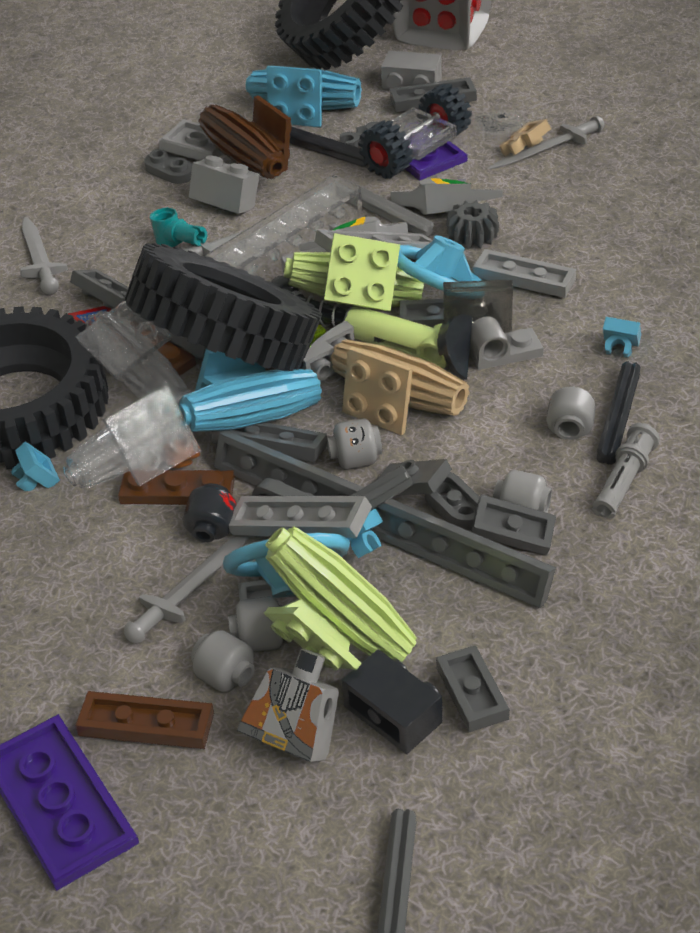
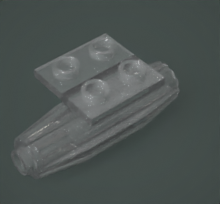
(129, 350)
(138, 439)

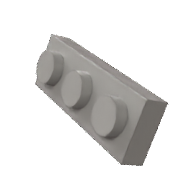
(525, 273)

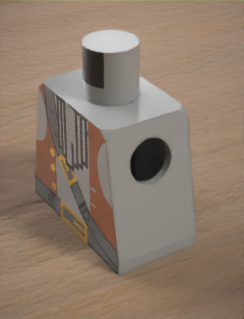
(294, 709)

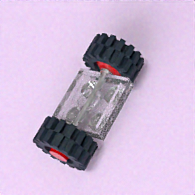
(415, 133)

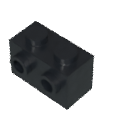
(392, 701)

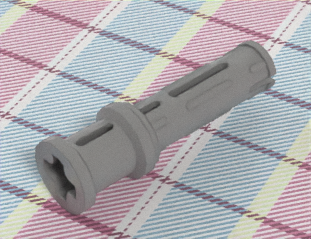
(630, 460)

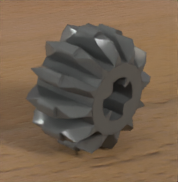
(472, 224)

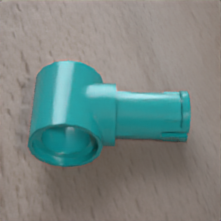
(172, 230)

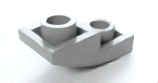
(319, 353)

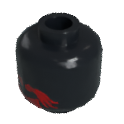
(209, 512)

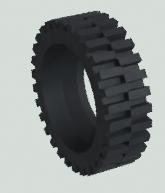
(332, 38)
(222, 307)
(49, 347)

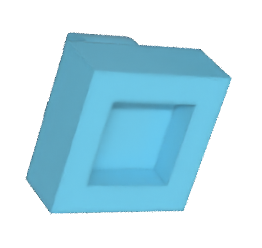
(621, 332)
(33, 468)
(367, 539)

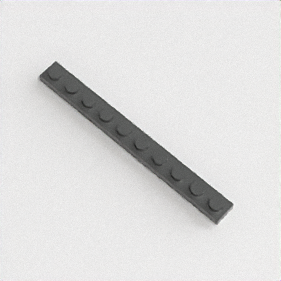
(402, 525)

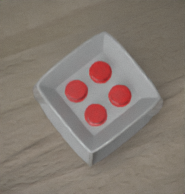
(441, 22)

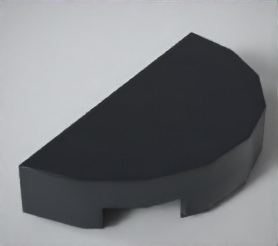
(455, 344)

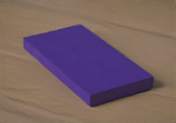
(61, 803)

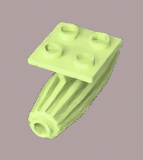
(354, 273)
(332, 604)

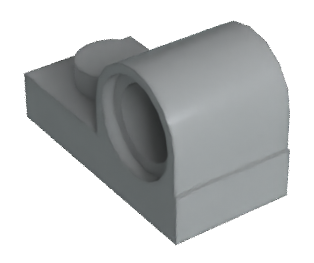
(494, 348)

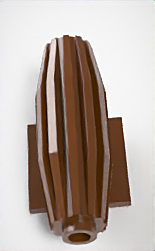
(257, 144)

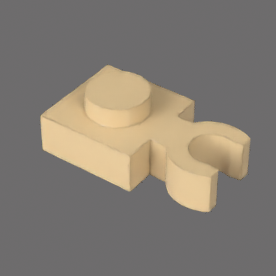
(528, 135)

